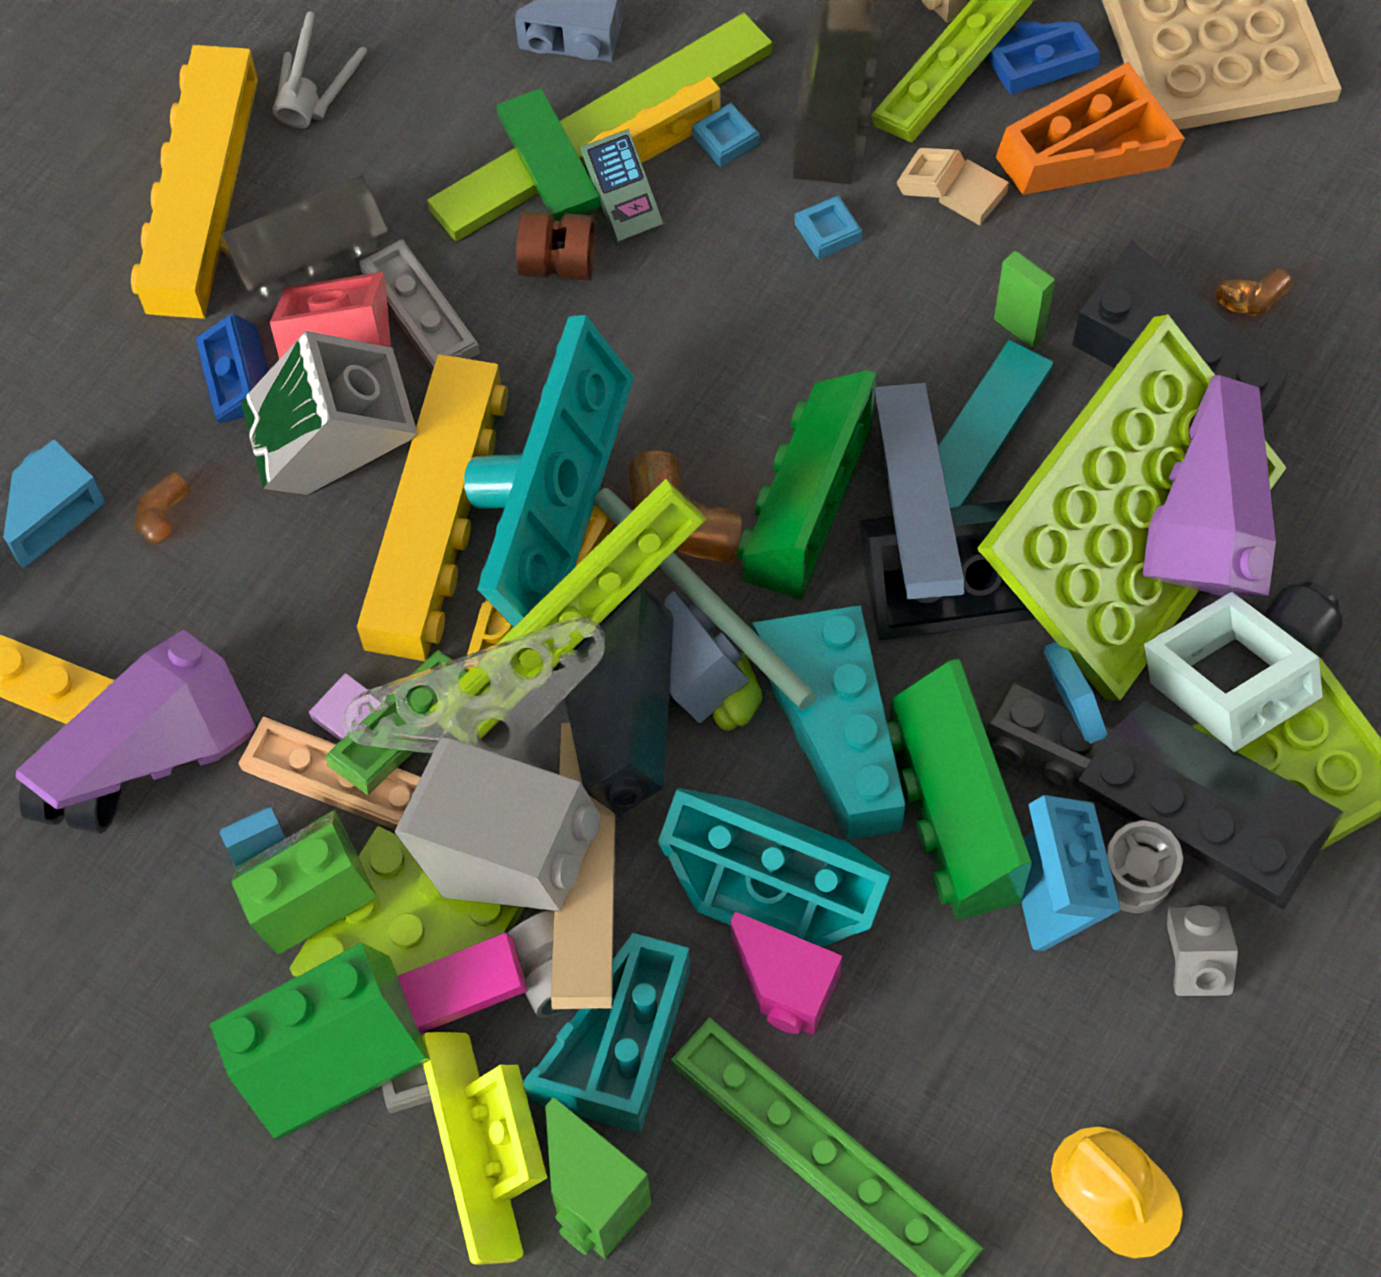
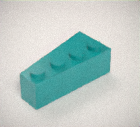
(846, 723)

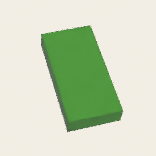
(1024, 298)

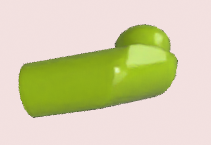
(743, 704)

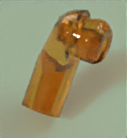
(1251, 296)

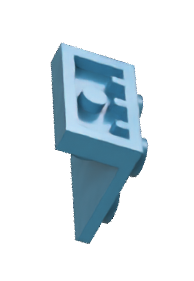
(1069, 872)

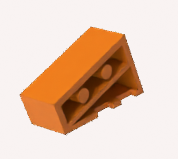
(1091, 136)

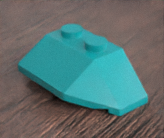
(770, 869)

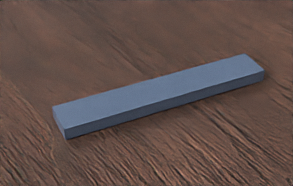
(918, 492)

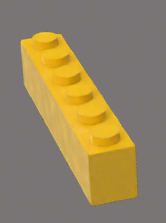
(195, 182)
(431, 510)

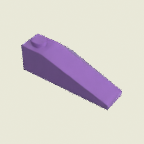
(1219, 512)
(155, 716)

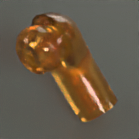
(154, 504)

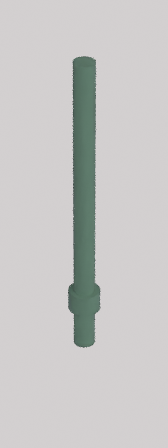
(720, 613)

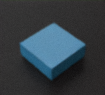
(725, 135)
(828, 227)
(251, 835)

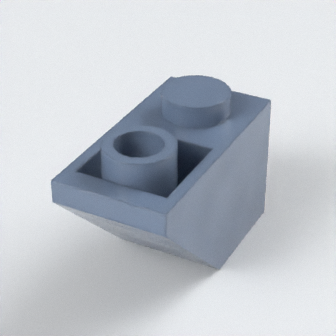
(570, 27)
(701, 664)

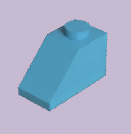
(47, 501)

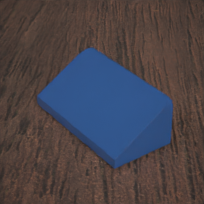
(231, 364)

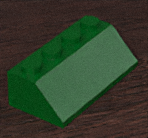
(808, 484)
(958, 794)

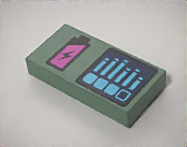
(621, 185)

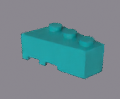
(613, 1056)

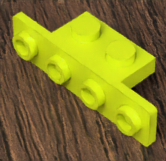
(485, 1143)

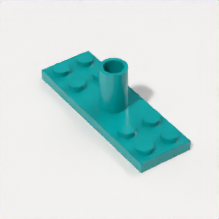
(555, 480)

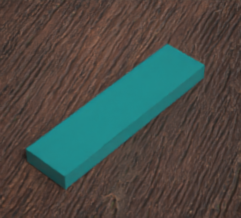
(990, 419)

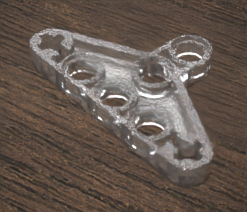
(511, 697)

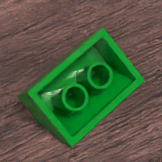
(320, 1040)

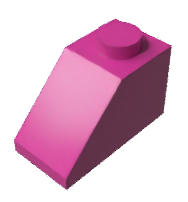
(785, 974)

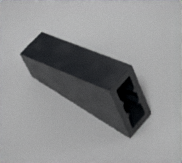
(623, 705)

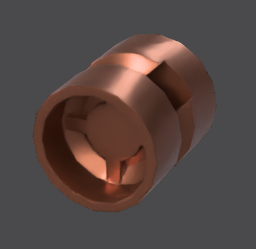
(538, 245)

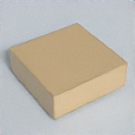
(931, 172)
(975, 192)

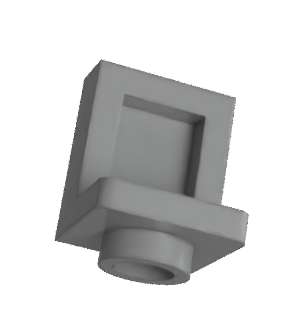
(1202, 950)

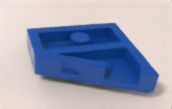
(1042, 54)

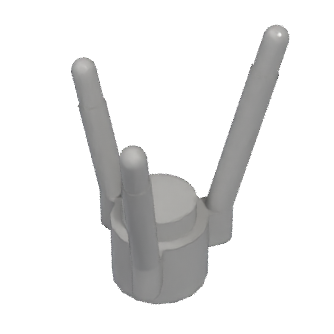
(296, 95)

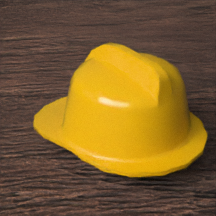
(1117, 1192)

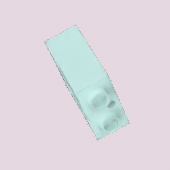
(1239, 715)

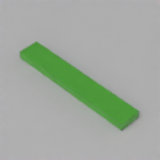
(825, 1155)

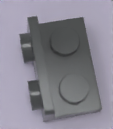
(1041, 737)

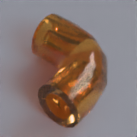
(716, 538)

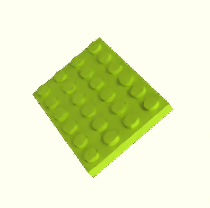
(1083, 519)

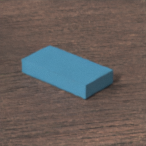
(1075, 692)

